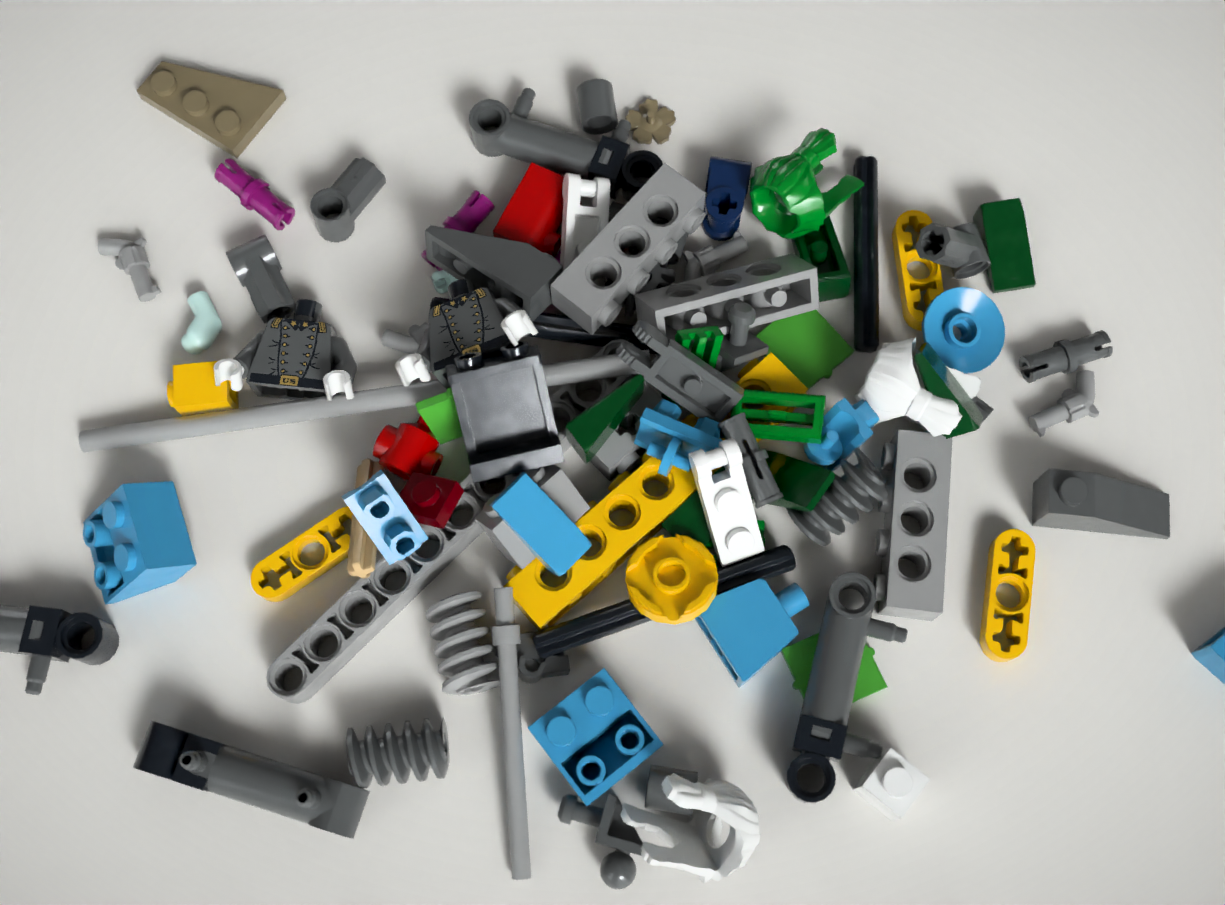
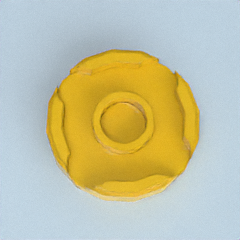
(671, 579)

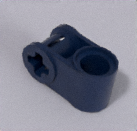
(725, 194)

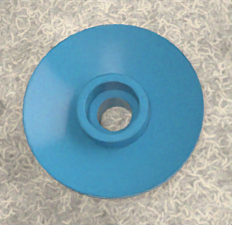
(979, 324)

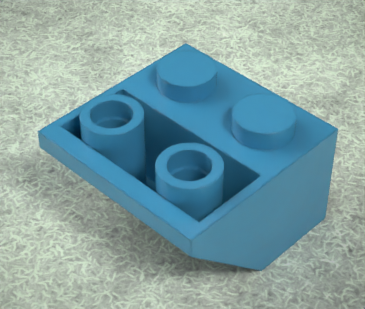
(138, 540)
(595, 737)

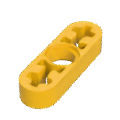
(908, 285)
(289, 581)
(1017, 629)

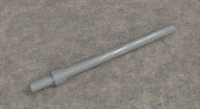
(506, 637)

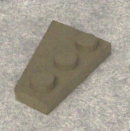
(212, 105)

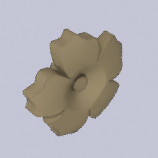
(651, 123)

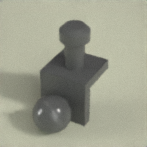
(740, 344)
(618, 867)

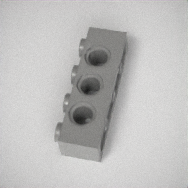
(663, 196)
(772, 287)
(931, 461)

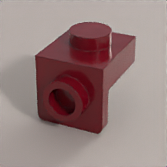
(431, 498)

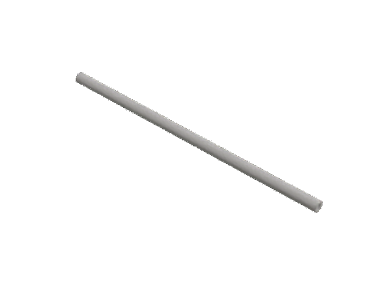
(320, 408)

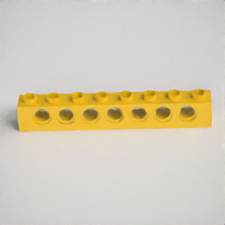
(548, 604)

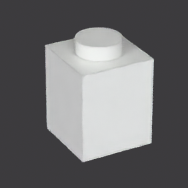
(891, 784)

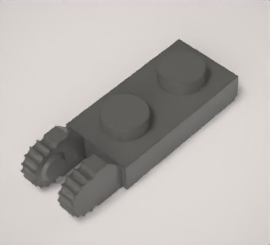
(681, 374)

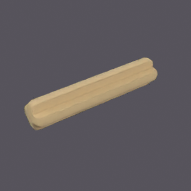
(361, 547)

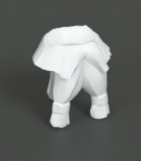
(896, 390)
(698, 842)

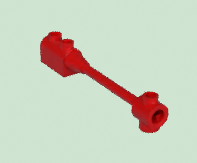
(529, 218)

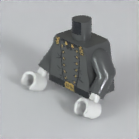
(464, 325)
(293, 359)

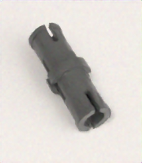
(1065, 356)
(756, 470)

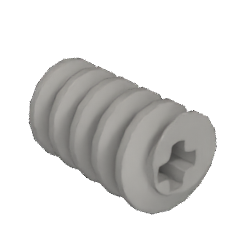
(461, 644)

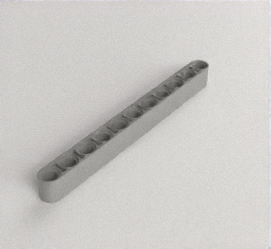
(419, 570)

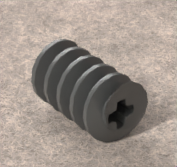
(841, 500)
(398, 754)

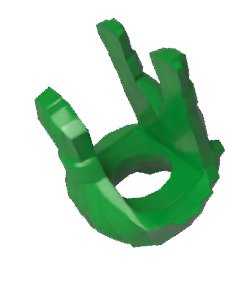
(798, 203)

